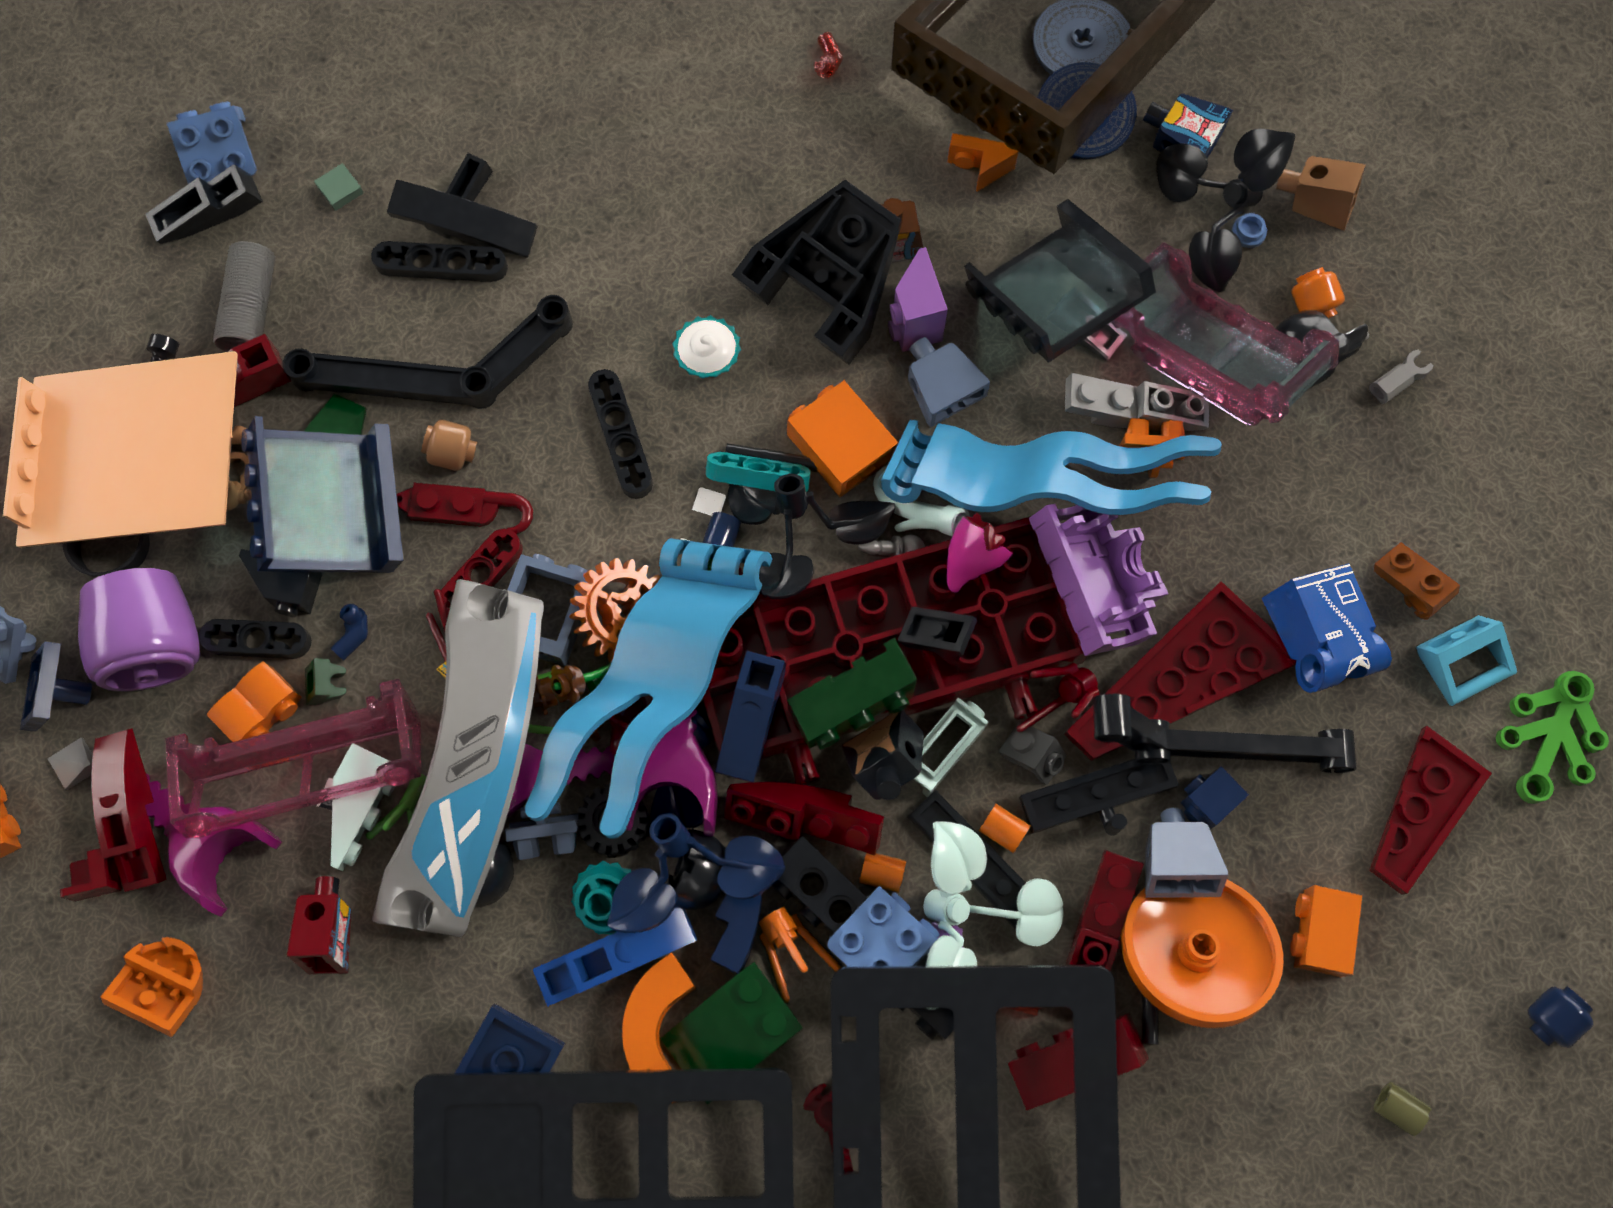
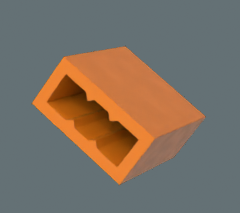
(841, 437)

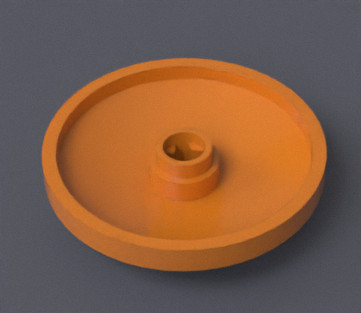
(1203, 956)

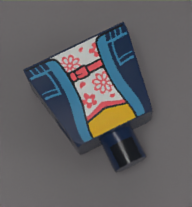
(1188, 122)

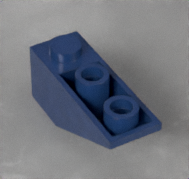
(750, 716)

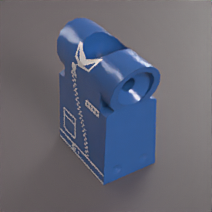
(1327, 628)

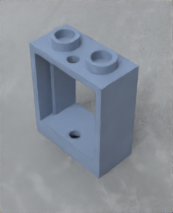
(550, 650)

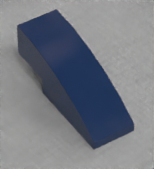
(739, 936)

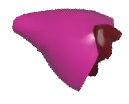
(974, 551)

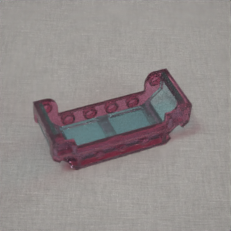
(1220, 347)

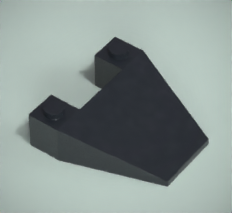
(835, 252)

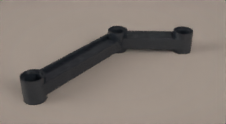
(436, 382)
(1156, 743)

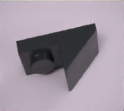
(937, 632)

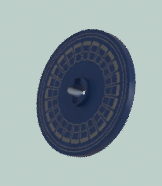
(1113, 130)

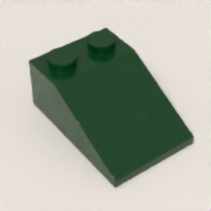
(734, 1026)

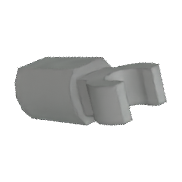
(1398, 378)

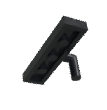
(1096, 794)

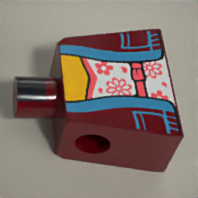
(321, 930)

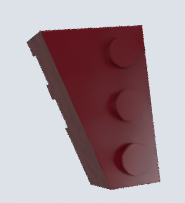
(1049, 1071)

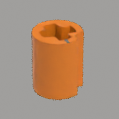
(1004, 828)
(883, 872)

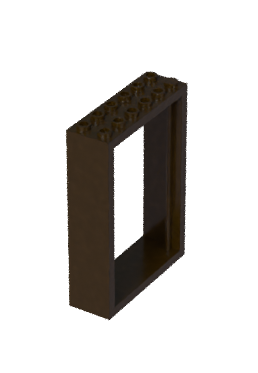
(1010, 111)

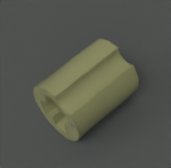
(1402, 1109)

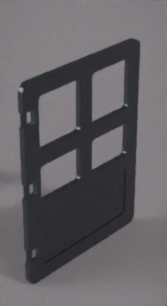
(511, 1135)

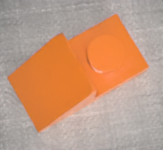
(989, 156)

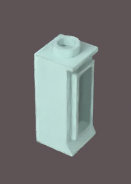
(971, 715)

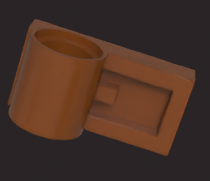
(1419, 581)

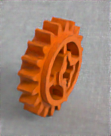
(594, 599)

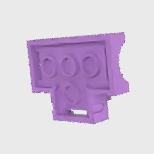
(1099, 576)

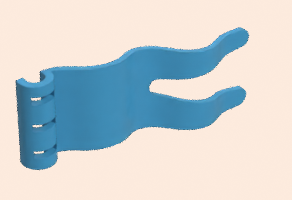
(999, 477)
(663, 653)

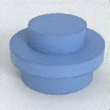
(1250, 230)

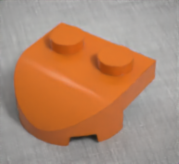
(157, 984)

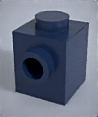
(1212, 798)

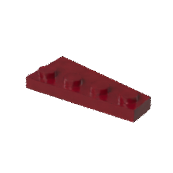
(1428, 805)

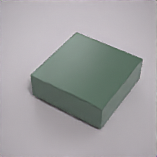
(338, 187)

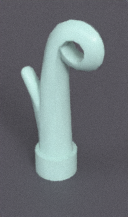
(921, 514)

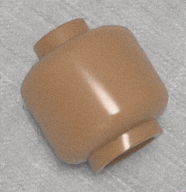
(448, 445)

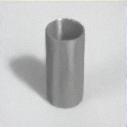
(240, 315)

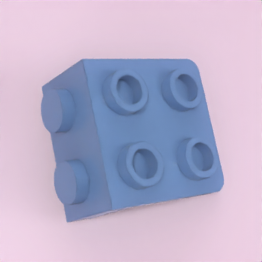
(211, 142)
(882, 934)

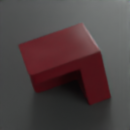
(92, 877)

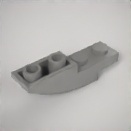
(1116, 403)

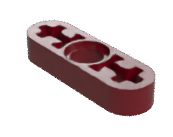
(490, 546)

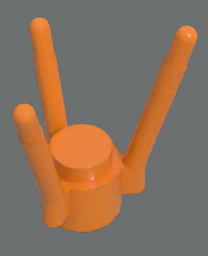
(780, 930)

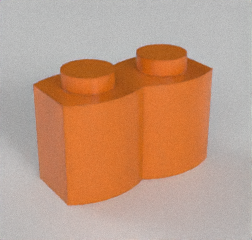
(255, 704)

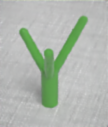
(406, 804)

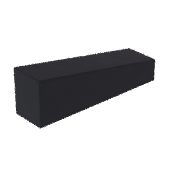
(469, 179)

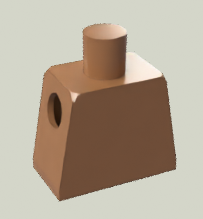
(1324, 189)

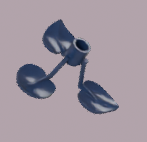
(644, 897)

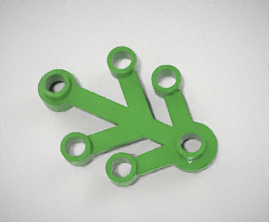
(1557, 733)

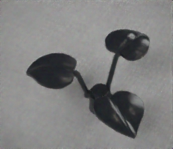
(1260, 158)
(788, 574)

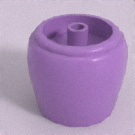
(136, 630)

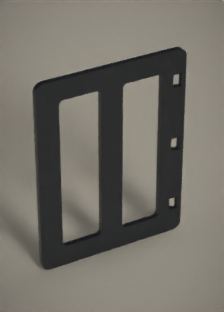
(974, 998)

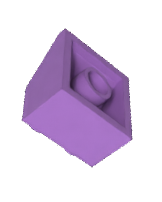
(918, 305)

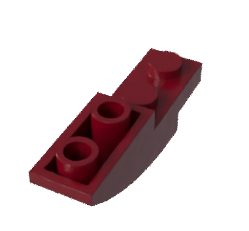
(798, 808)
(120, 813)
(1105, 911)

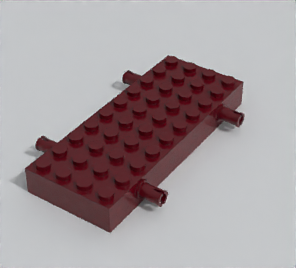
(859, 609)

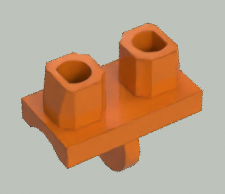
(1138, 436)

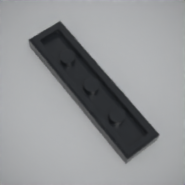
(999, 881)

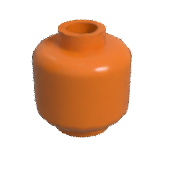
(1318, 292)

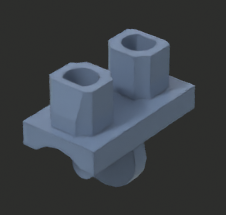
(13, 642)
(526, 833)

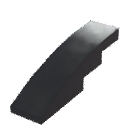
(461, 218)

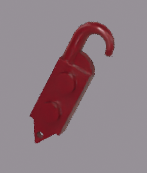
(461, 505)

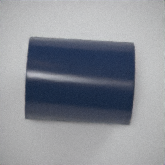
(722, 529)

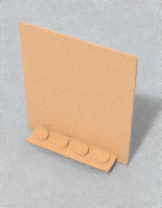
(122, 450)

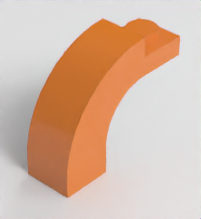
(646, 1008)

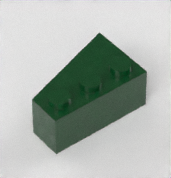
(853, 697)

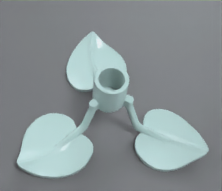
(957, 860)

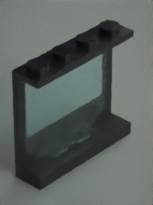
(1064, 285)

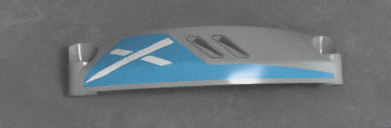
(474, 764)

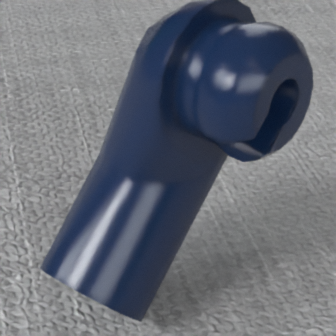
(355, 630)

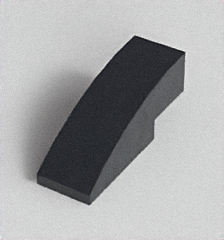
(204, 205)

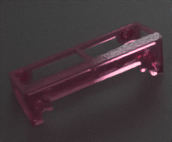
(210, 762)

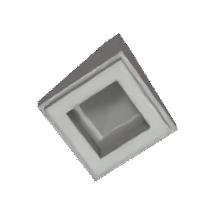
(72, 763)

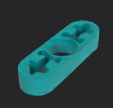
(751, 471)

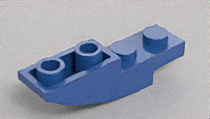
(611, 957)

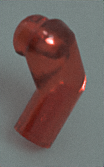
(832, 56)

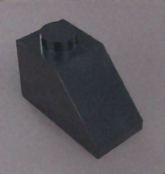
(284, 590)

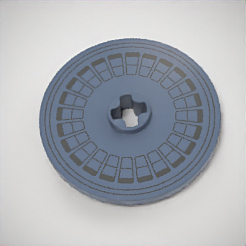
(1070, 20)

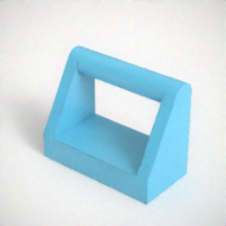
(1460, 642)

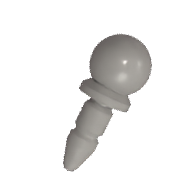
(894, 546)

